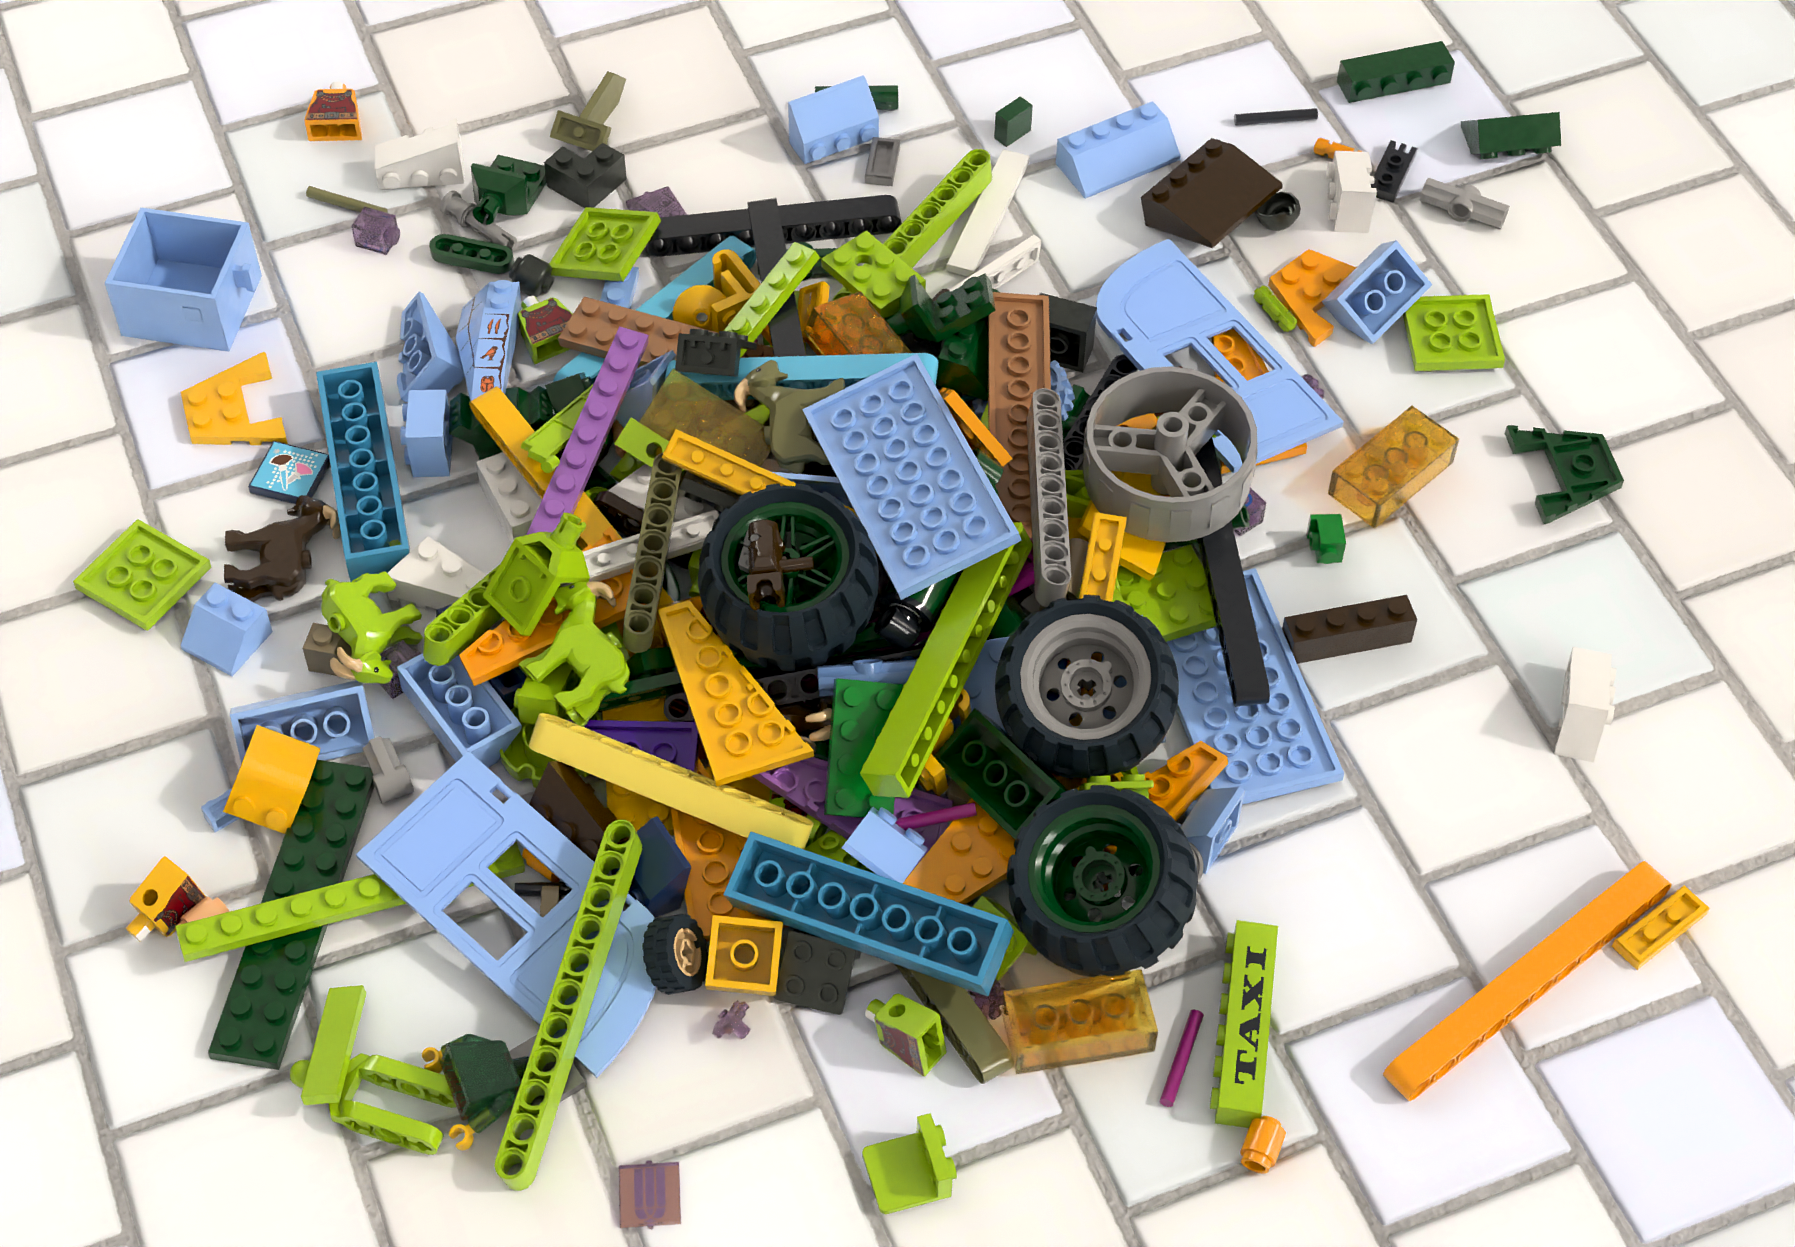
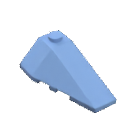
(428, 353)

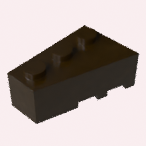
(572, 807)

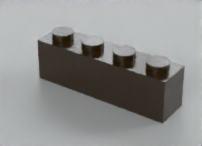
(1350, 629)

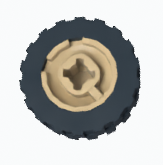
(675, 954)

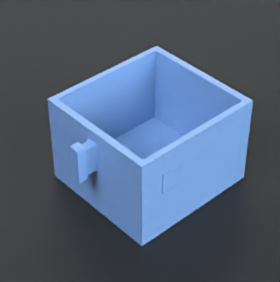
(184, 279)

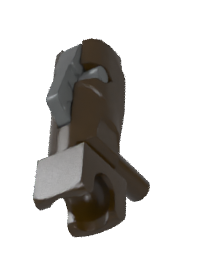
(764, 563)

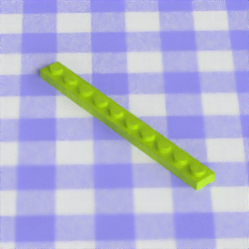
(752, 317)
(304, 912)

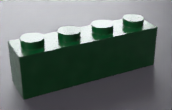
(1395, 71)

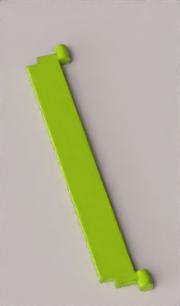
(555, 434)

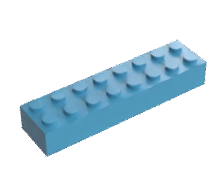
(363, 469)
(869, 913)

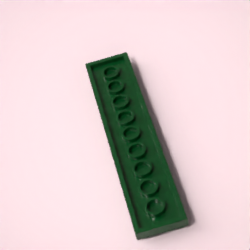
(277, 971)

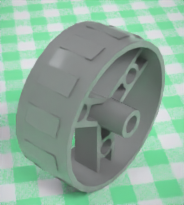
(1195, 411)

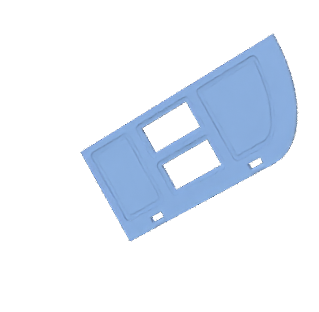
(1168, 305)
(451, 841)

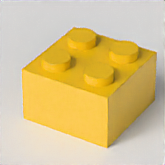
(744, 955)

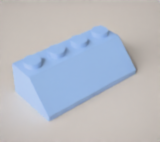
(1117, 150)
(457, 711)
(326, 717)

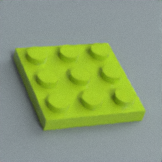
(604, 244)
(1453, 333)
(142, 574)
(1175, 597)

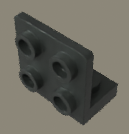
(711, 352)
(815, 972)

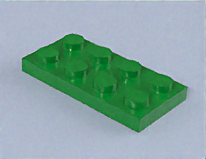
(856, 722)

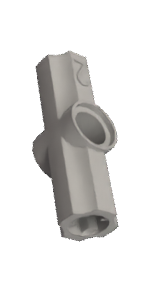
(1464, 203)

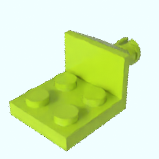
(534, 572)

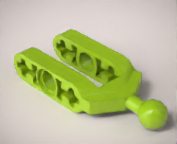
(379, 1122)

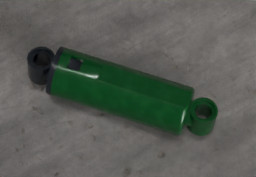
(917, 613)

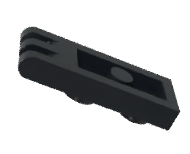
(1392, 171)

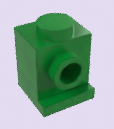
(1326, 537)

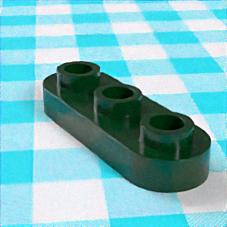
(471, 253)

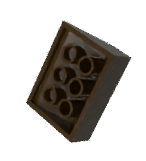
(1209, 194)

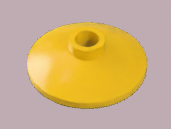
(695, 301)

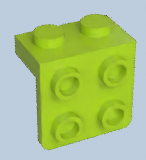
(910, 1168)

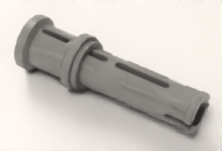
(454, 205)

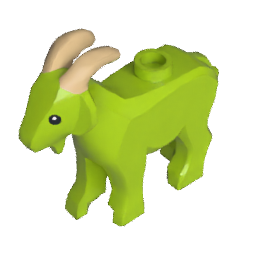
(366, 627)
(585, 649)

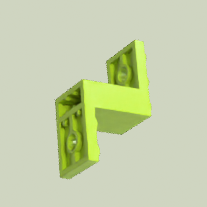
(880, 282)

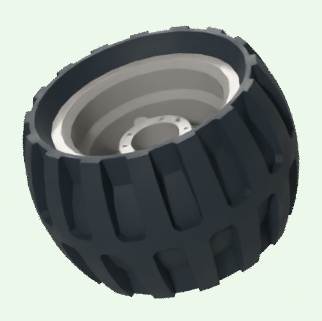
(1075, 632)

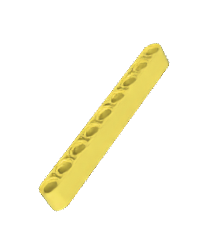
(666, 782)

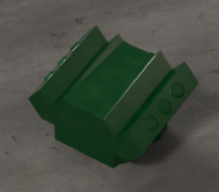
(533, 406)

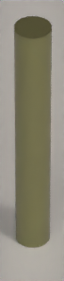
(339, 200)

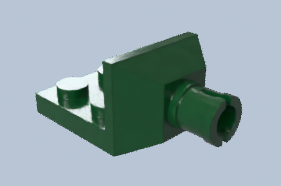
(506, 187)
(947, 313)

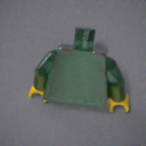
(480, 1080)

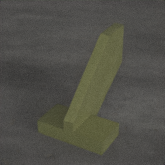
(588, 129)

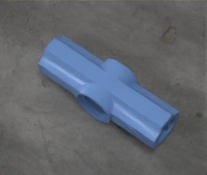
(864, 670)

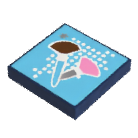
(289, 472)

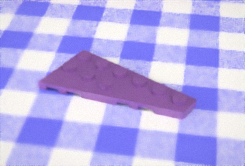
(805, 787)

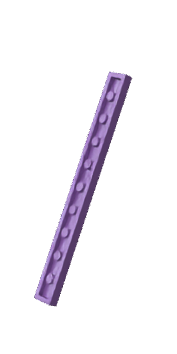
(591, 430)

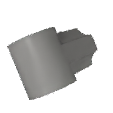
(389, 776)

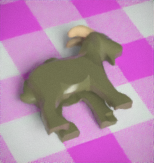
(789, 430)

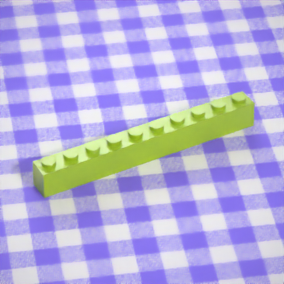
(942, 671)

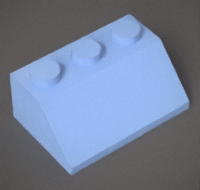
(832, 120)
(1377, 292)

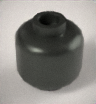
(532, 275)

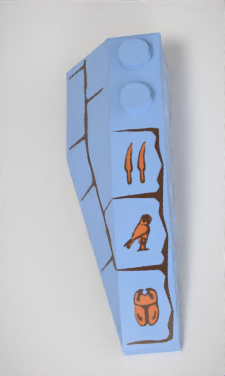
(489, 336)

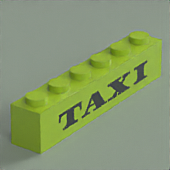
(1246, 1025)

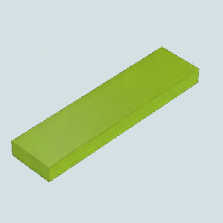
(333, 1045)

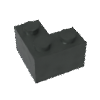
(588, 178)

